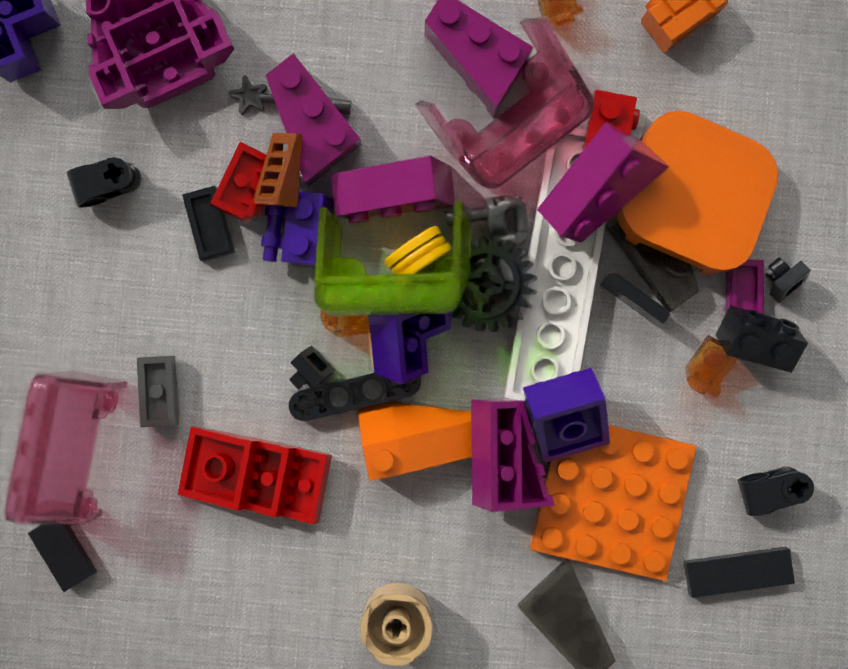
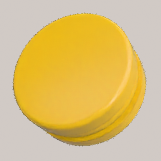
(419, 253)

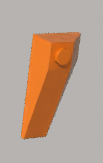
(412, 437)

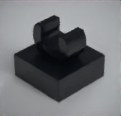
(786, 279)
(310, 368)

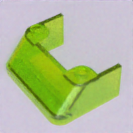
(346, 288)

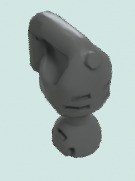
(495, 215)

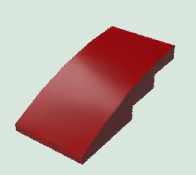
(254, 475)

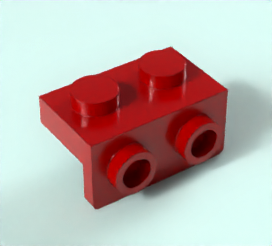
(613, 109)
(239, 184)

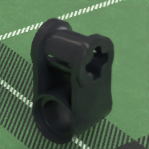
(98, 183)
(769, 492)

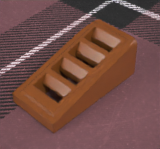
(280, 180)

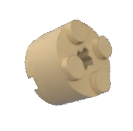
(392, 644)

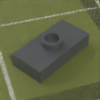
(157, 391)

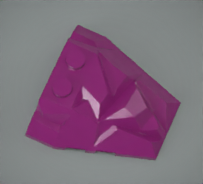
(152, 49)

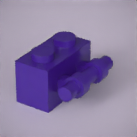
(300, 231)

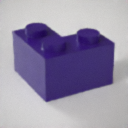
(17, 24)
(400, 343)

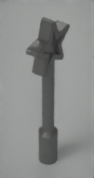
(255, 95)

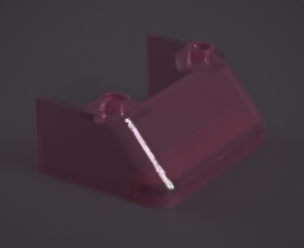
(528, 128)
(58, 448)

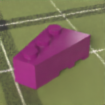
(478, 50)
(310, 112)
(600, 183)
(393, 189)
(504, 458)

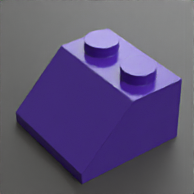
(567, 414)

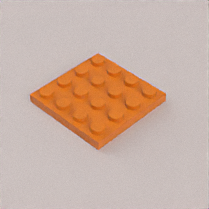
(617, 503)

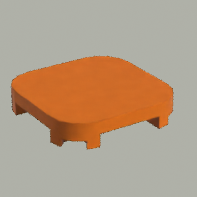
(709, 197)

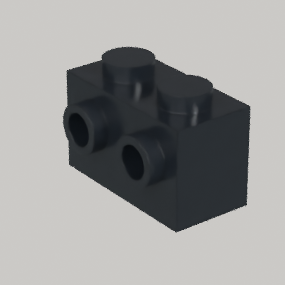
(761, 339)

